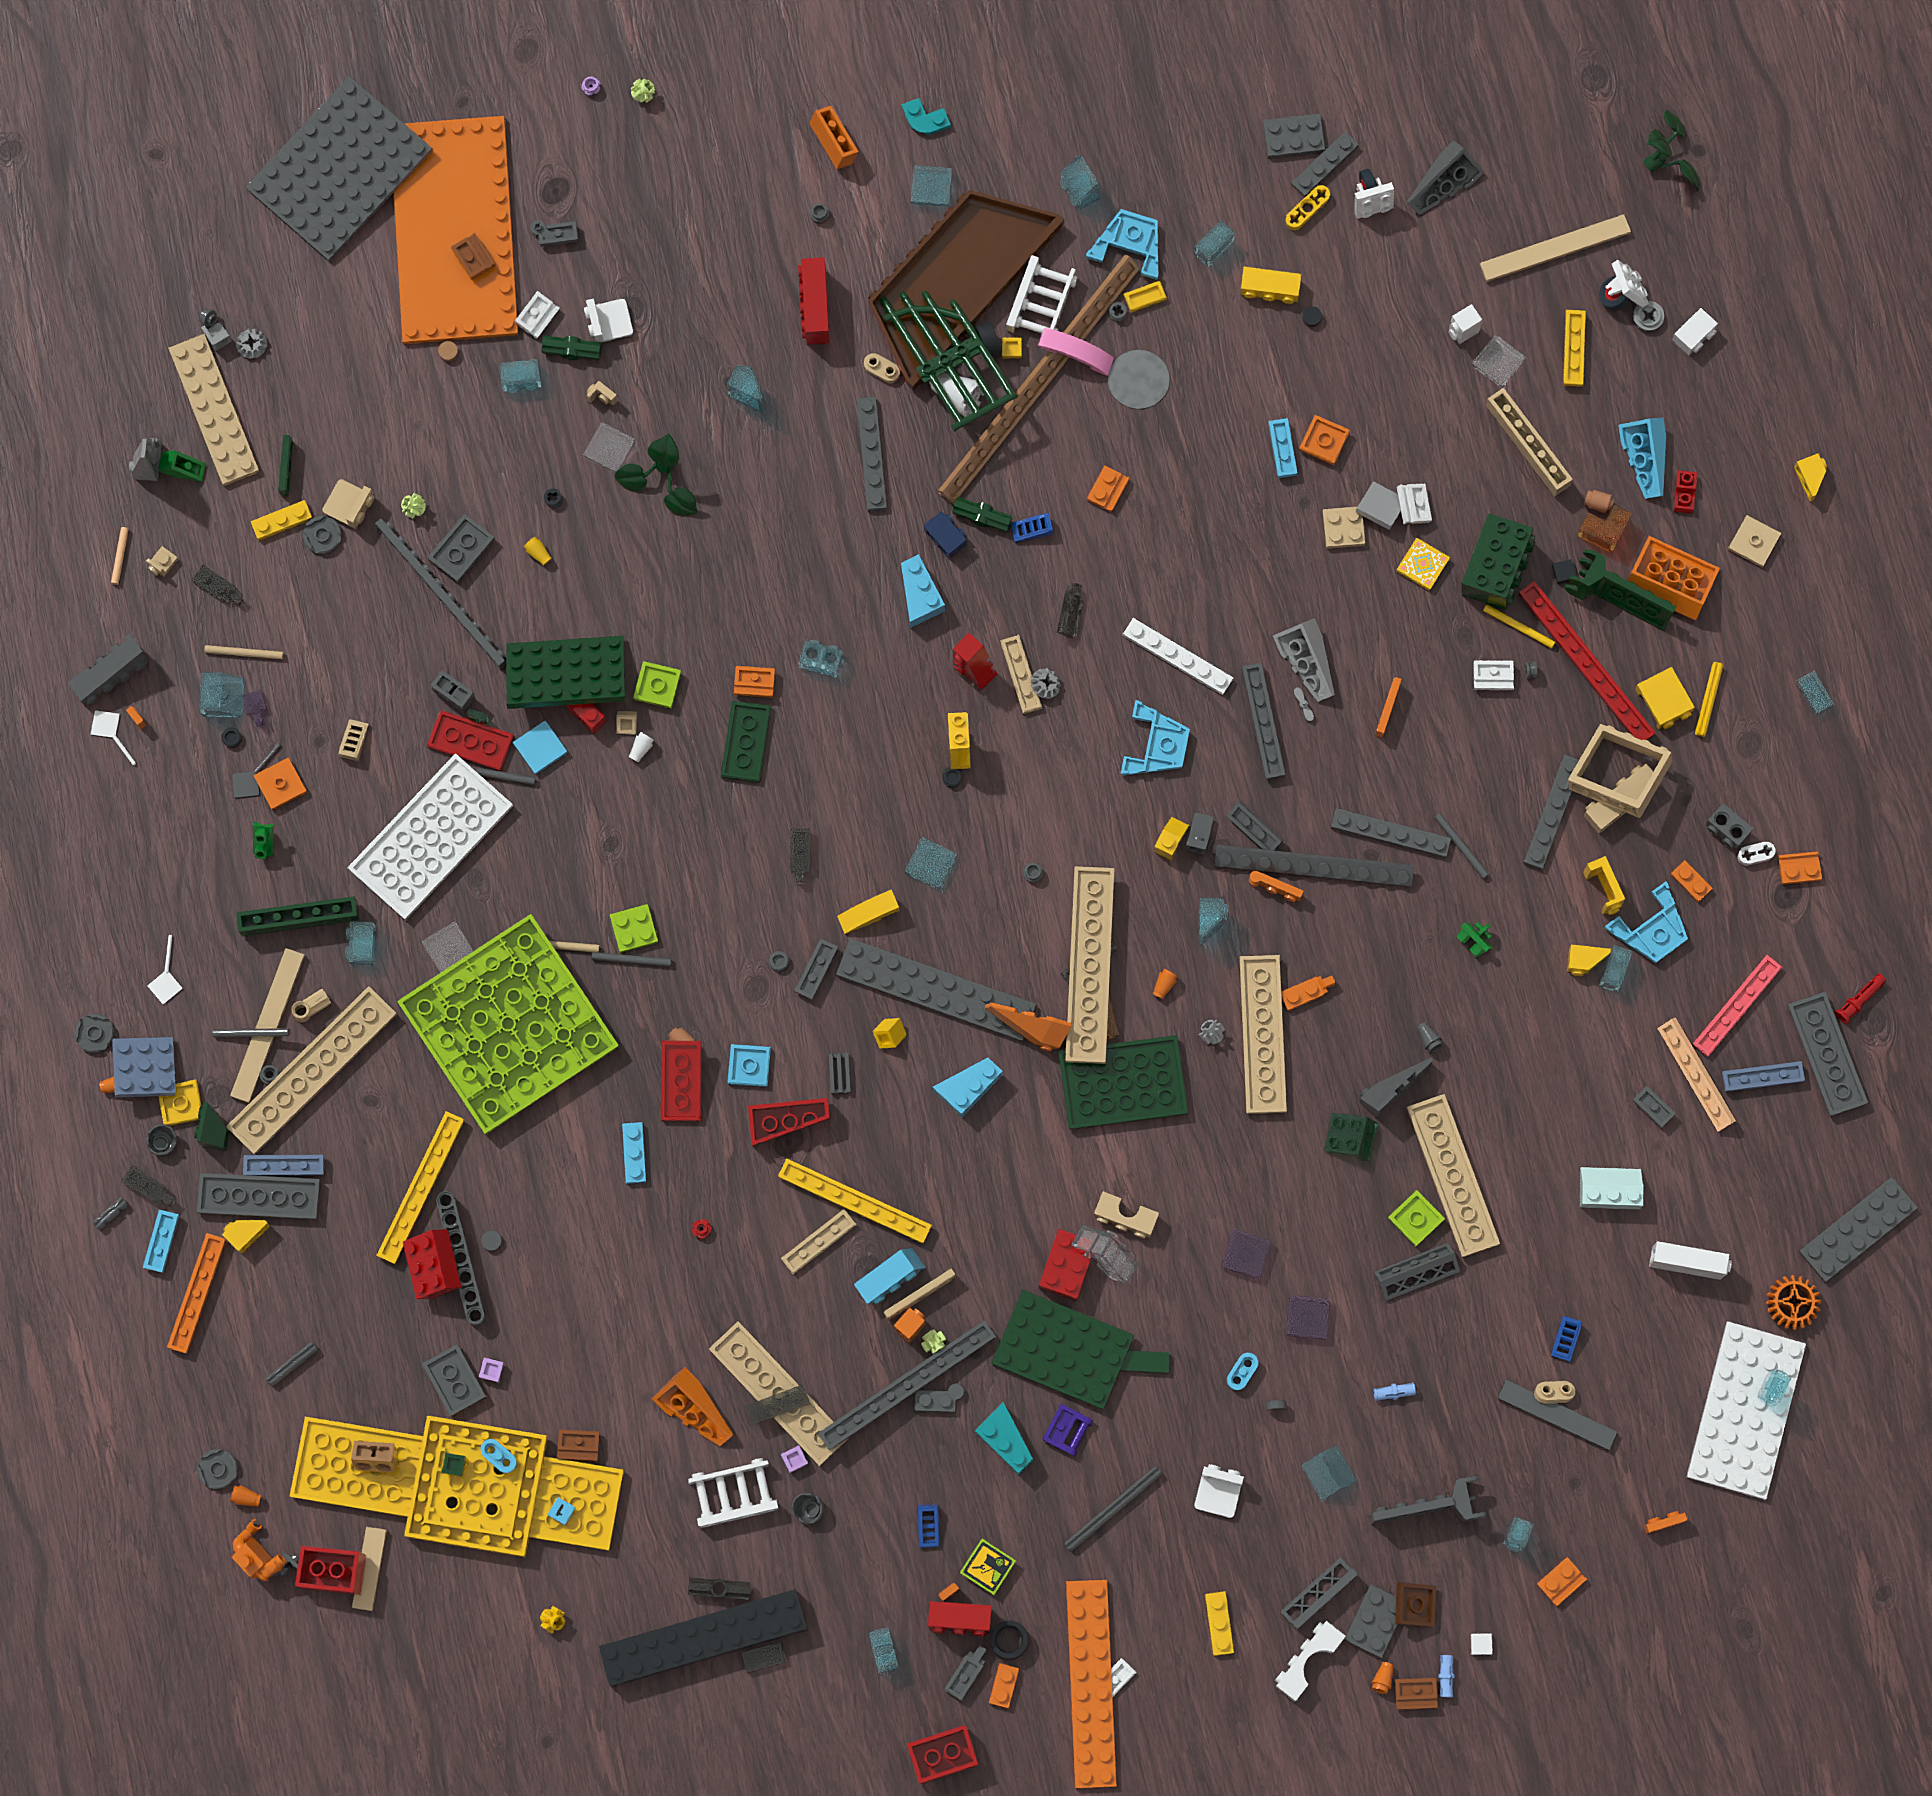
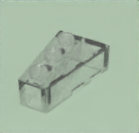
(1108, 1252)

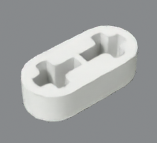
(1757, 858)

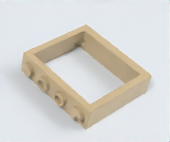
(1611, 797)

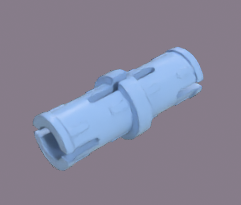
(1394, 1391)
(1446, 1676)

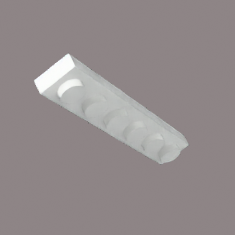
(1178, 656)

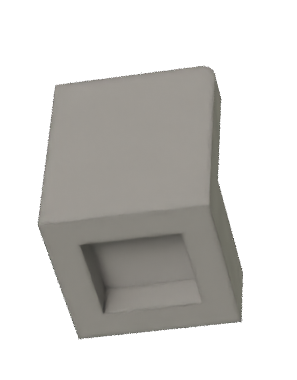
(217, 336)

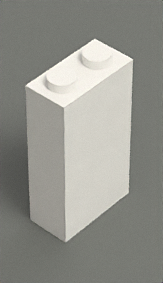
(1690, 1260)

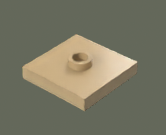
(1754, 541)

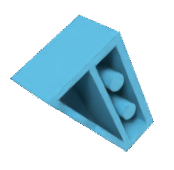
(920, 592)
(968, 1086)
(889, 1276)

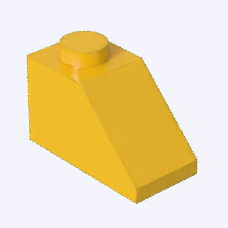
(1811, 473)
(1170, 838)
(1585, 958)
(244, 1232)

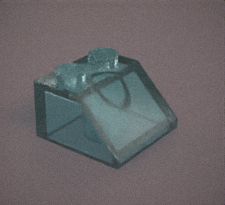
(1080, 183)
(745, 388)
(221, 695)
(1211, 917)

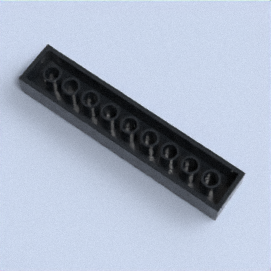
(703, 1638)

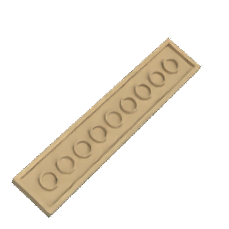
(1090, 965)
(311, 1070)

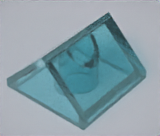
(1328, 1472)

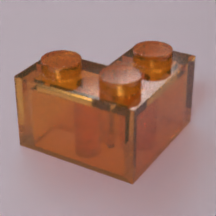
(1602, 532)

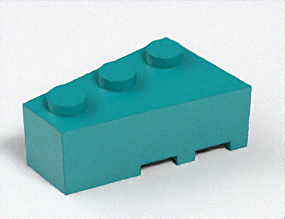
(1005, 1440)

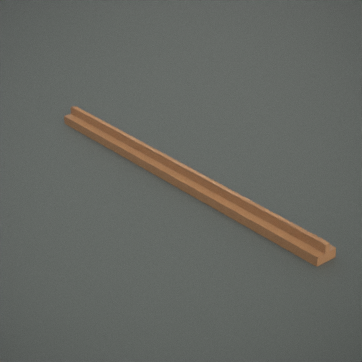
(1036, 382)

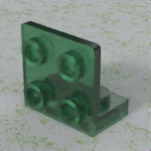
(1351, 1135)

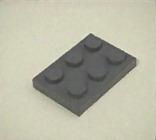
(1293, 136)
(461, 548)
(454, 1380)
(1374, 1622)

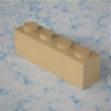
(1603, 815)

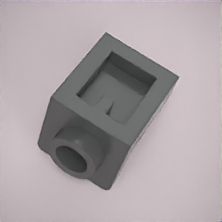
(293, 1559)

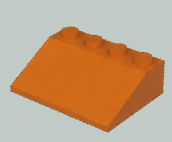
(1674, 576)

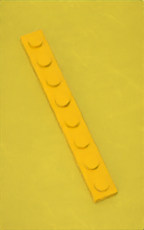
(420, 1187)
(854, 1201)

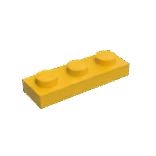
(281, 520)
(1219, 1623)

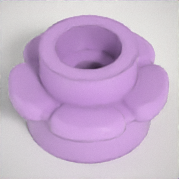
(590, 81)

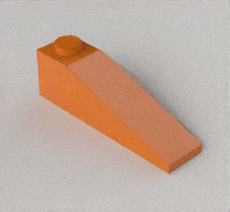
(689, 1401)

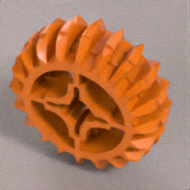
(1775, 1302)

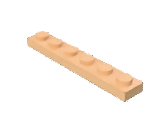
(1696, 1074)

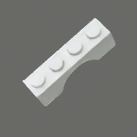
(1293, 1681)

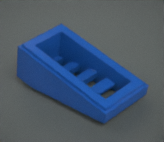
(1030, 521)
(1573, 1322)
(924, 1508)

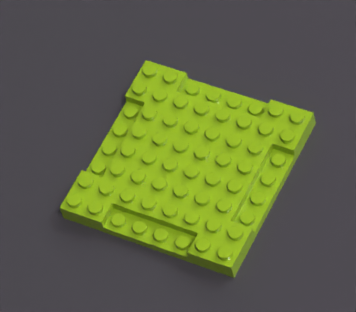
(508, 1024)

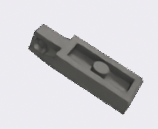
(966, 1673)

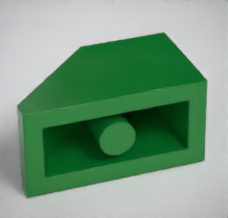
(181, 466)

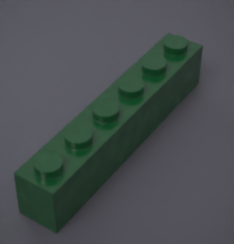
(298, 916)

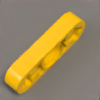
(1307, 200)

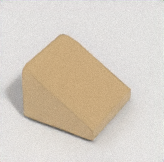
(626, 722)

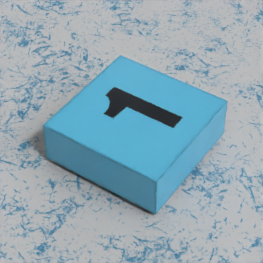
(561, 1511)

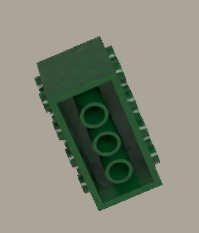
(1498, 562)

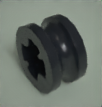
(553, 504)

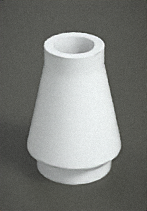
(641, 746)

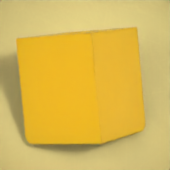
(889, 1033)

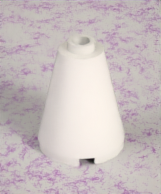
(956, 396)

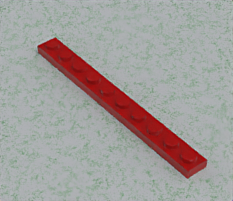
(1586, 662)

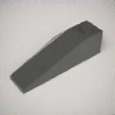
(1447, 175)
(1387, 1091)

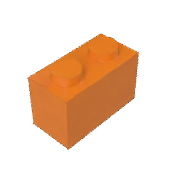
(910, 1325)

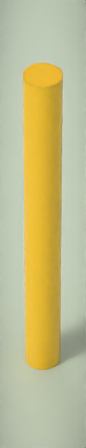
(1519, 626)

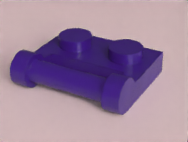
(1061, 1426)

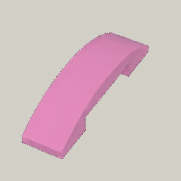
(1077, 349)

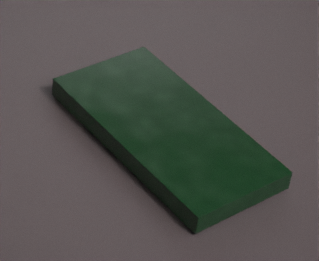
(745, 741)

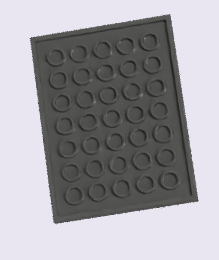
(339, 168)

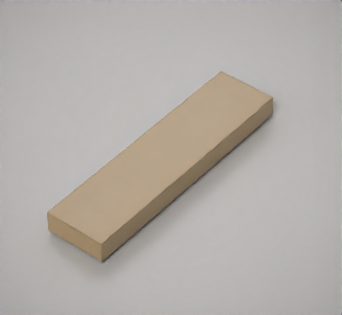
(1020, 674)
(818, 1241)
(919, 1294)
(373, 1548)

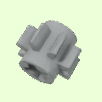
(1212, 1031)

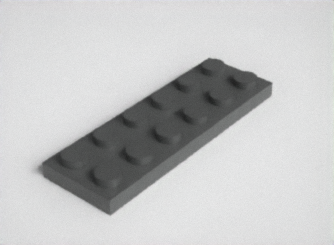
(1827, 1054)
(258, 1196)
(1858, 1229)

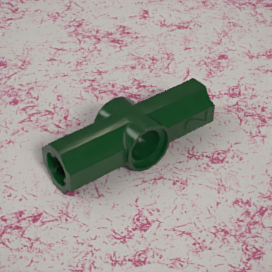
(571, 348)
(982, 514)

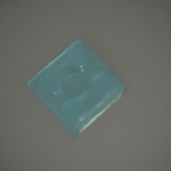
(931, 185)
(930, 863)

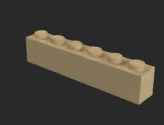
(1529, 442)

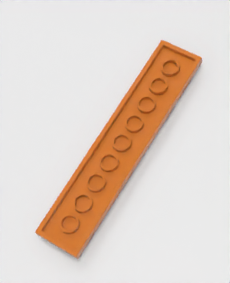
(1091, 1684)

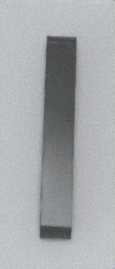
(467, 1266)

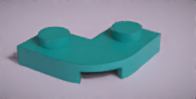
(923, 122)

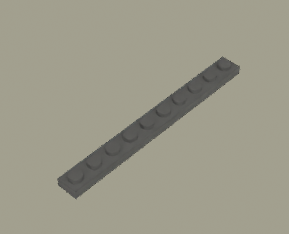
(447, 599)
(1314, 865)
(906, 1385)

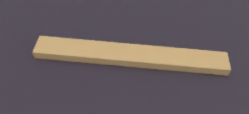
(1555, 248)
(269, 1018)

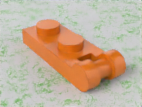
(1275, 886)

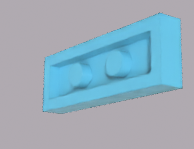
(1282, 448)
(634, 1153)
(161, 1241)

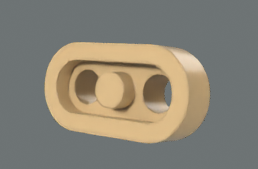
(880, 368)
(1555, 1390)

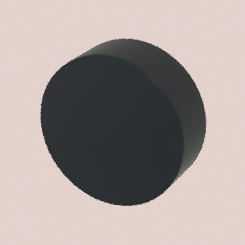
(1312, 316)
(231, 737)
(952, 777)

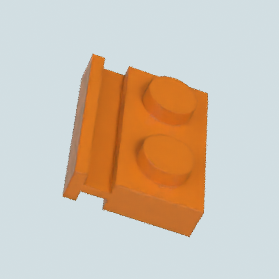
(1108, 489)
(754, 681)
(1799, 868)
(1561, 1581)

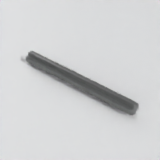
(1113, 1508)

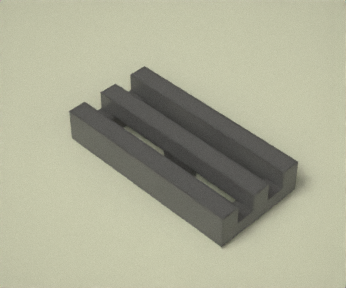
(840, 1090)

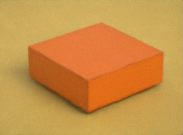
(136, 717)
(948, 1592)

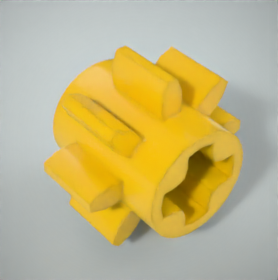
(552, 1619)

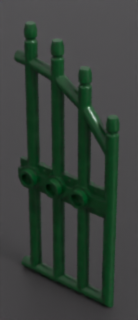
(951, 358)

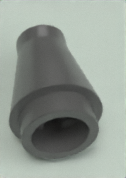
(1429, 1037)

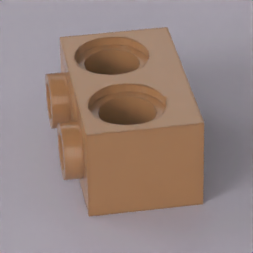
(374, 1456)

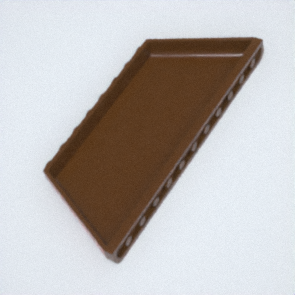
(964, 258)

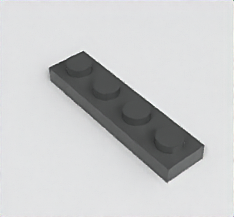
(1324, 164)

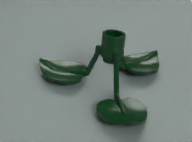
(1659, 158)
(666, 455)

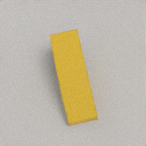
(868, 912)

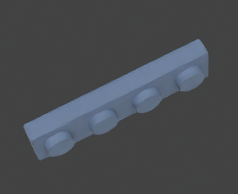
(1763, 1076)
(283, 1165)

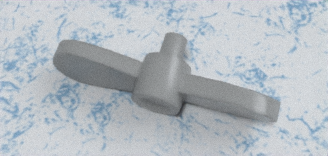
(1303, 704)

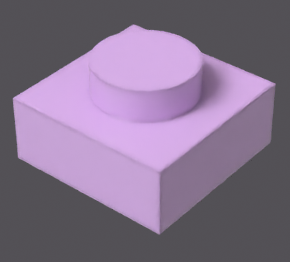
(491, 1370)
(794, 1459)

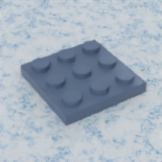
(143, 1067)

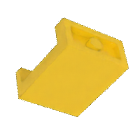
(1665, 698)
(959, 740)
(1609, 883)

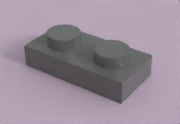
(1653, 1107)

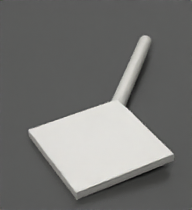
(106, 725)
(165, 985)

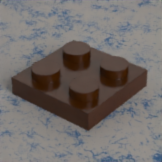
(1415, 1604)

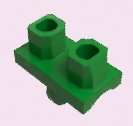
(263, 840)
(1481, 944)

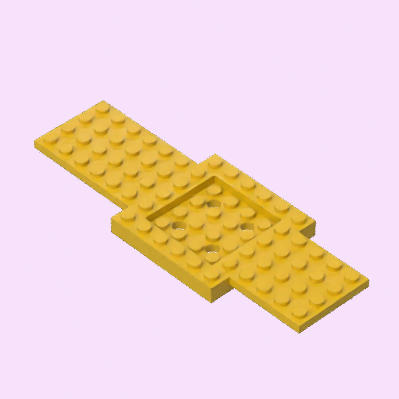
(421, 1489)

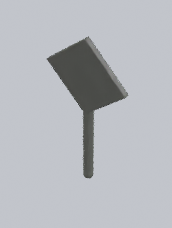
(245, 783)

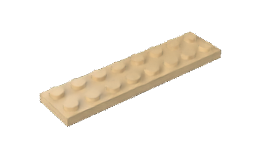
(214, 410)
(1262, 1034)
(1453, 1175)
(765, 1378)

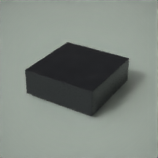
(1563, 570)

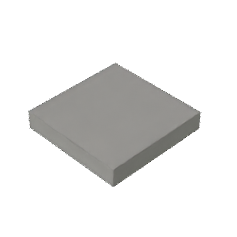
(1380, 505)

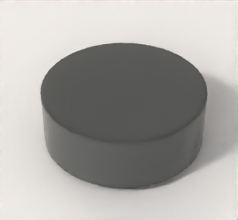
(778, 961)
(491, 1240)
(1276, 1405)

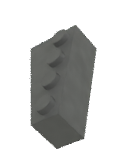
(109, 671)

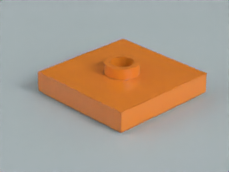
(1324, 440)
(280, 783)

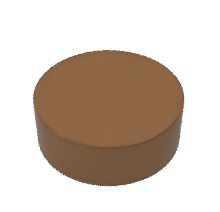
(448, 351)

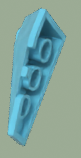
(1646, 449)

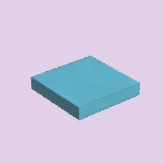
(540, 747)
(749, 1065)

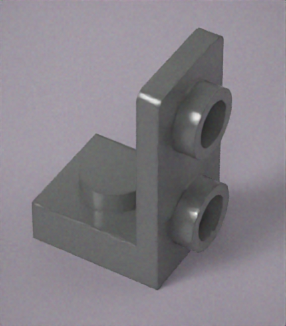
(1199, 833)

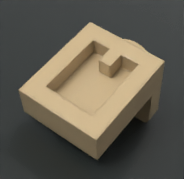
(605, 394)
(161, 562)

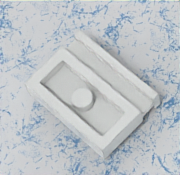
(536, 314)
(1414, 503)
(1493, 675)

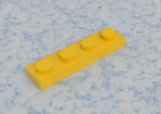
(1574, 348)

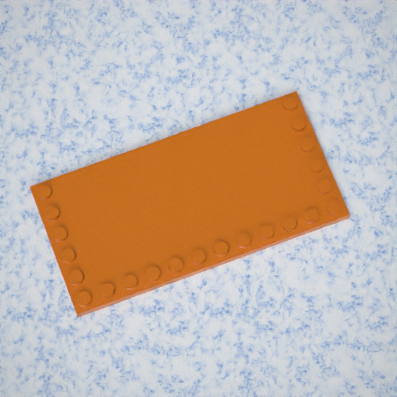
(444, 200)

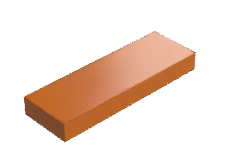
(1388, 707)

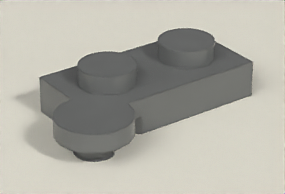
(555, 233)
(938, 1400)

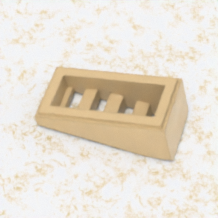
(358, 748)

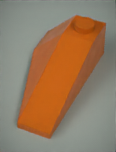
(1041, 1031)

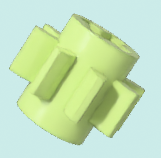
(642, 90)
(413, 505)
(933, 1341)

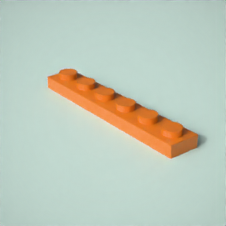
(196, 1293)

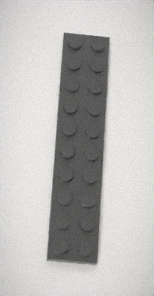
(928, 987)

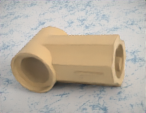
(312, 1004)

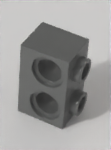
(453, 691)
(1732, 823)

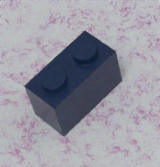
(945, 534)

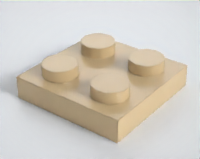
(1343, 528)

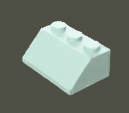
(1611, 1188)

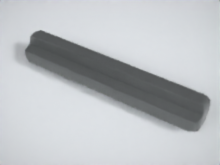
(291, 1364)

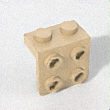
(348, 503)

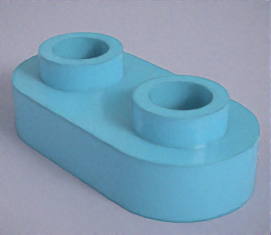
(1242, 1372)
(499, 1456)

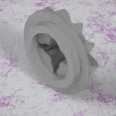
(1658, 316)
(258, 347)
(1040, 687)

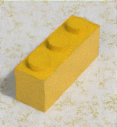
(1270, 285)

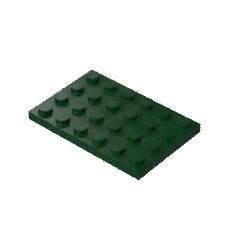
(565, 672)
(1134, 1085)
(1063, 1349)

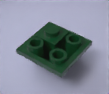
(211, 1130)

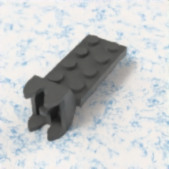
(1458, 1502)

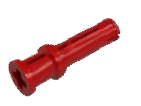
(1855, 1004)

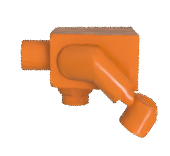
(253, 1557)

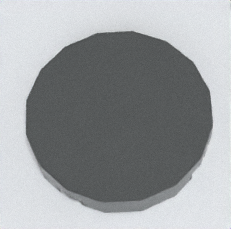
(322, 535)
(94, 1033)
(217, 1469)

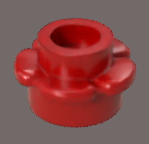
(696, 1228)

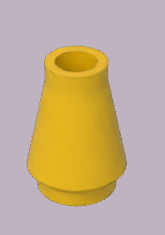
(537, 550)

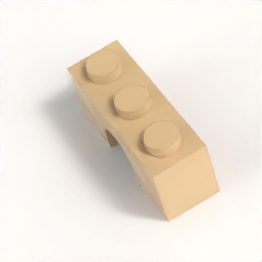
(1141, 1223)

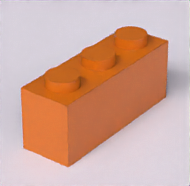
(833, 137)

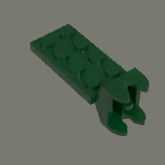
(1618, 591)

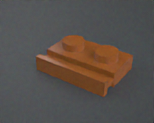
(473, 256)
(578, 1445)
(1416, 1693)

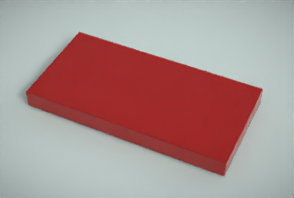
(470, 740)
(681, 1080)

